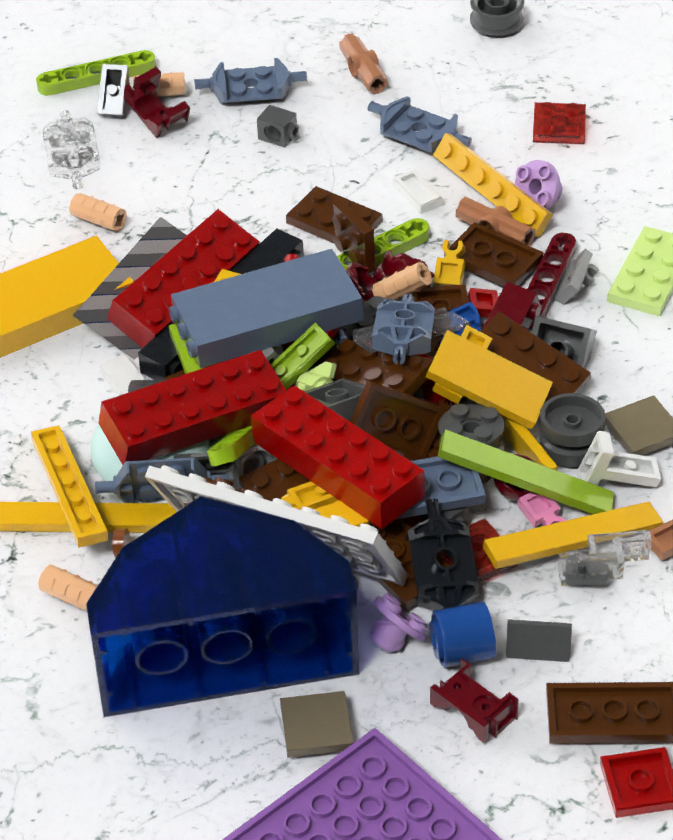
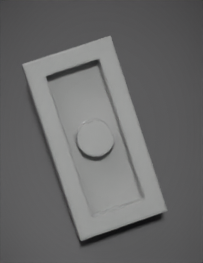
(577, 276)

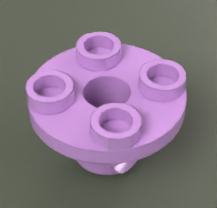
(540, 182)
(394, 626)

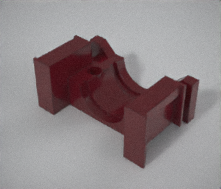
(148, 105)
(480, 707)

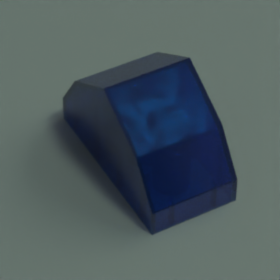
(220, 610)

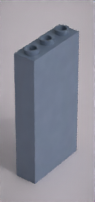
(265, 307)

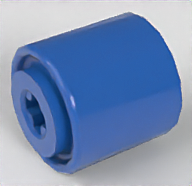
(462, 633)

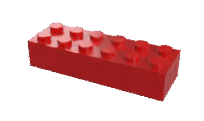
(195, 261)
(189, 407)
(338, 456)

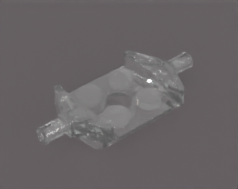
(75, 158)

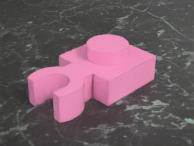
(539, 509)

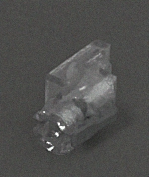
(603, 557)

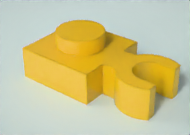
(451, 269)

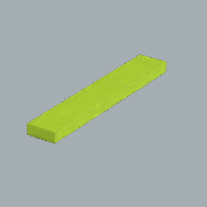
(524, 473)

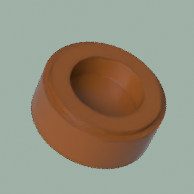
(120, 538)

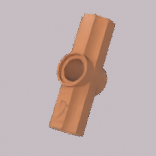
(363, 63)
(497, 219)

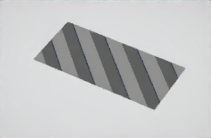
(141, 257)

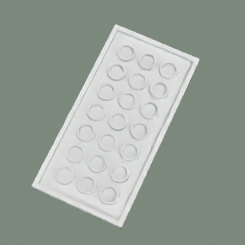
(359, 545)

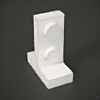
(604, 463)

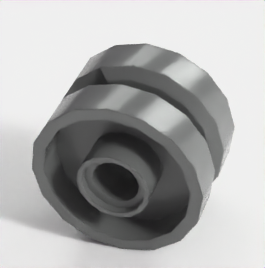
(569, 427)

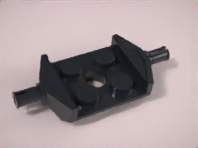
(439, 585)

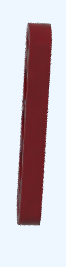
(553, 271)

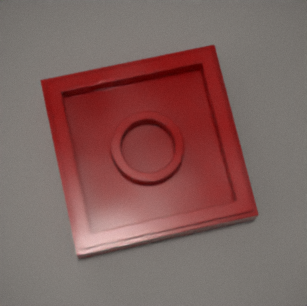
(639, 781)

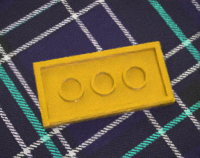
(489, 379)

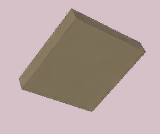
(641, 426)
(316, 724)

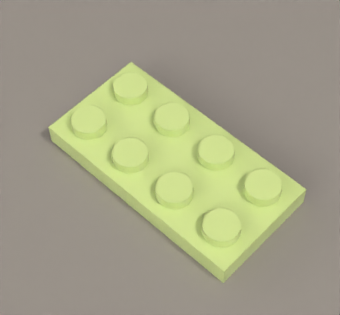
(646, 274)

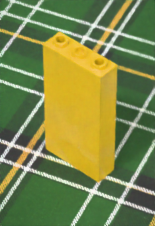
(46, 292)

